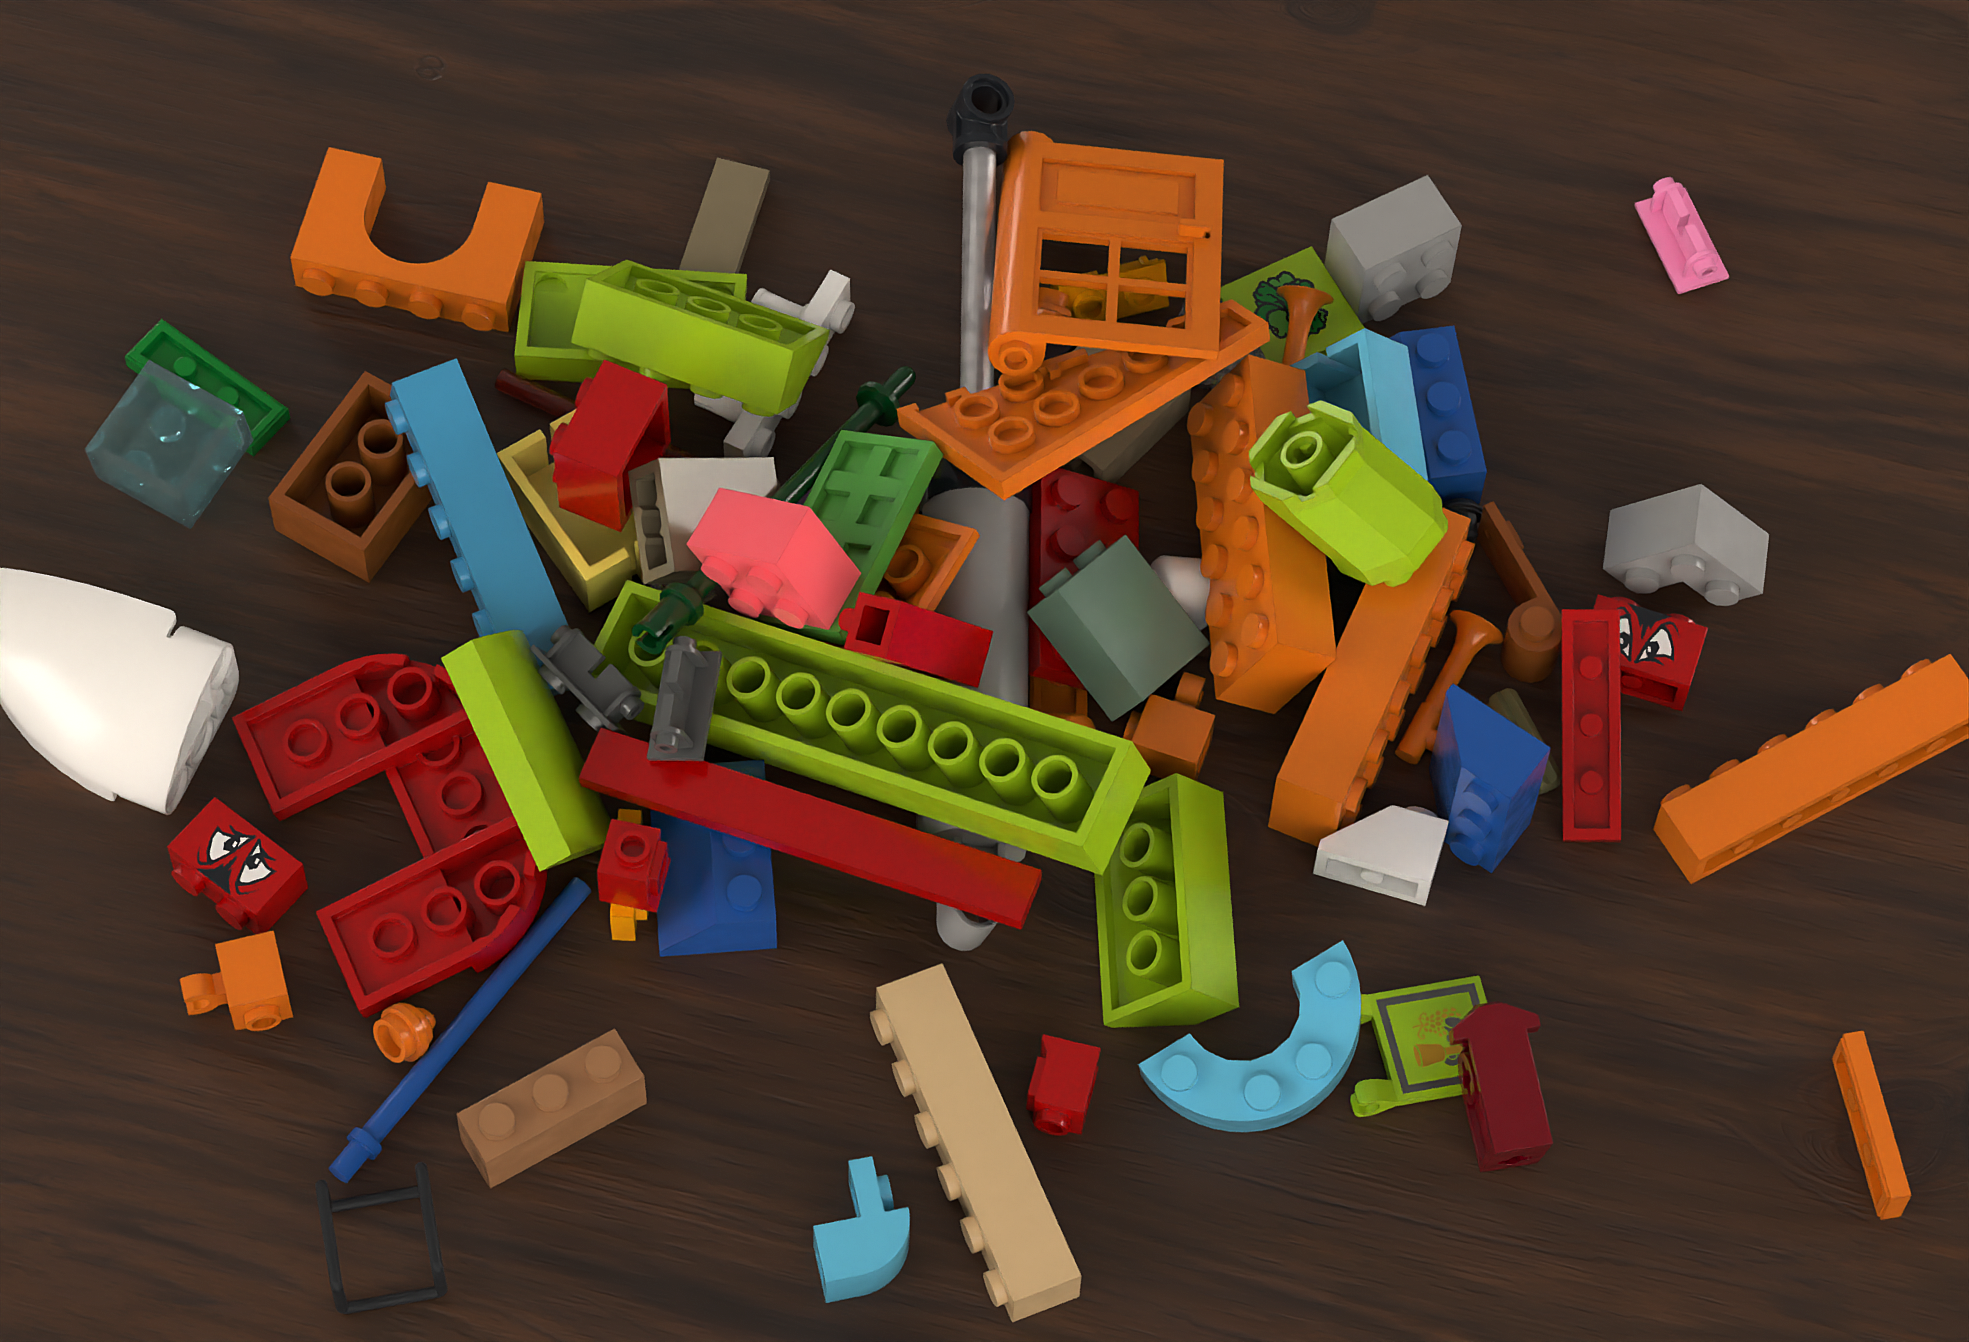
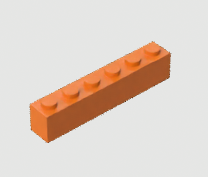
(1816, 768)

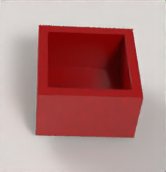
(614, 430)

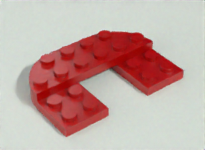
(477, 873)

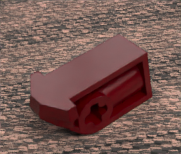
(1501, 1086)

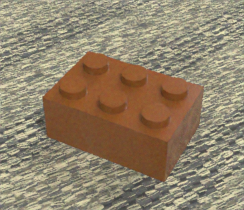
(352, 485)

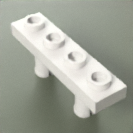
(830, 309)

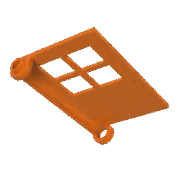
(1113, 202)

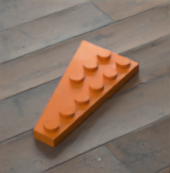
(1068, 405)

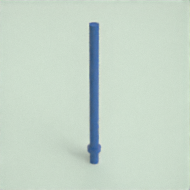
(366, 1141)

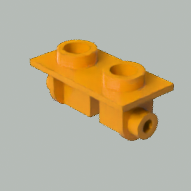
(1091, 303)

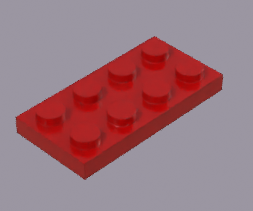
(1065, 520)

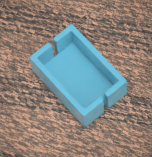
(1378, 397)

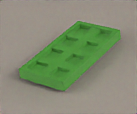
(866, 505)

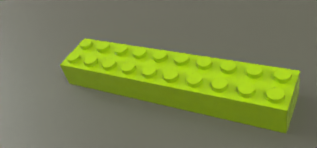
(897, 734)

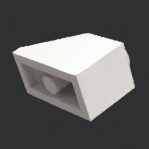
(1386, 853)

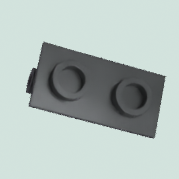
(571, 666)
(684, 702)

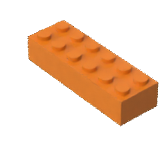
(1266, 579)
(1366, 691)

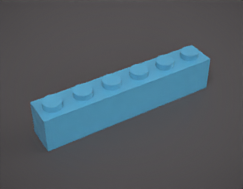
(474, 505)

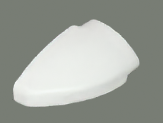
(109, 687)

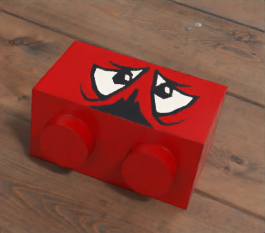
(1655, 652)
(236, 868)

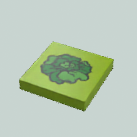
(1259, 295)

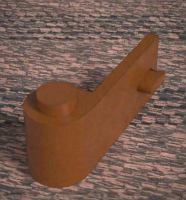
(1534, 626)

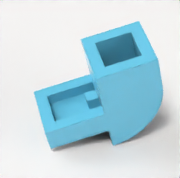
(867, 1250)

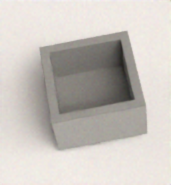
(1393, 249)

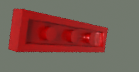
(1591, 725)

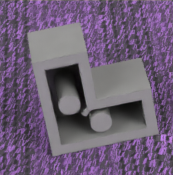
(1690, 540)

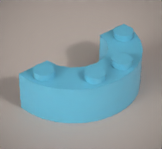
(1277, 1085)

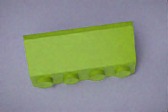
(697, 337)
(1168, 911)

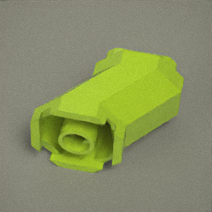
(1347, 494)

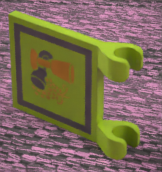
(1415, 1043)

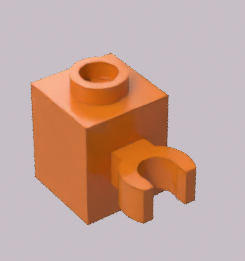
(1173, 733)
(248, 981)

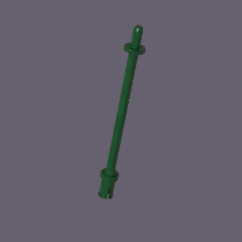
(682, 603)

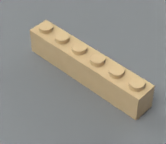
(976, 1142)

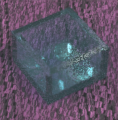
(169, 444)

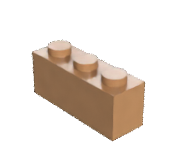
(552, 1108)

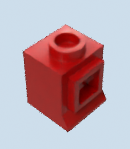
(633, 866)
(1062, 1085)

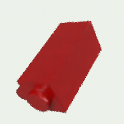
(916, 639)

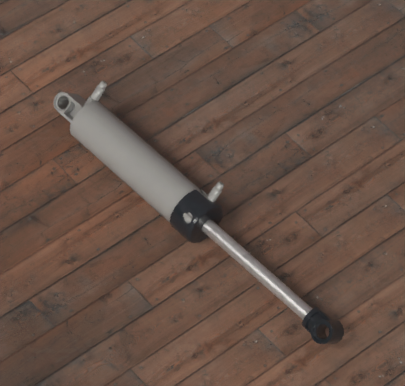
(994, 578)

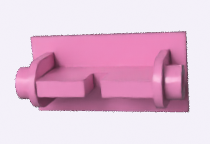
(1680, 237)

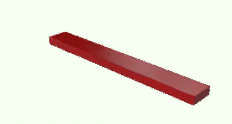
(813, 829)

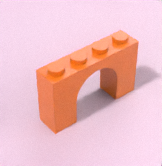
(471, 286)

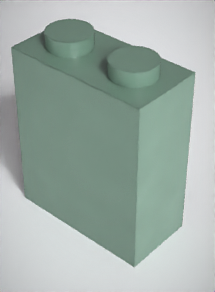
(1116, 625)

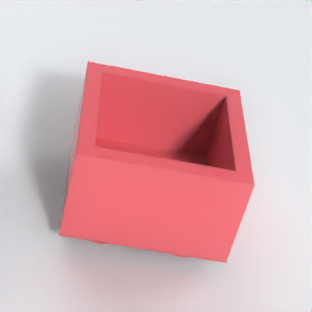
(773, 559)

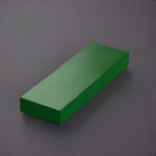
(193, 363)

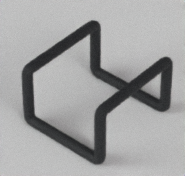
(327, 1207)

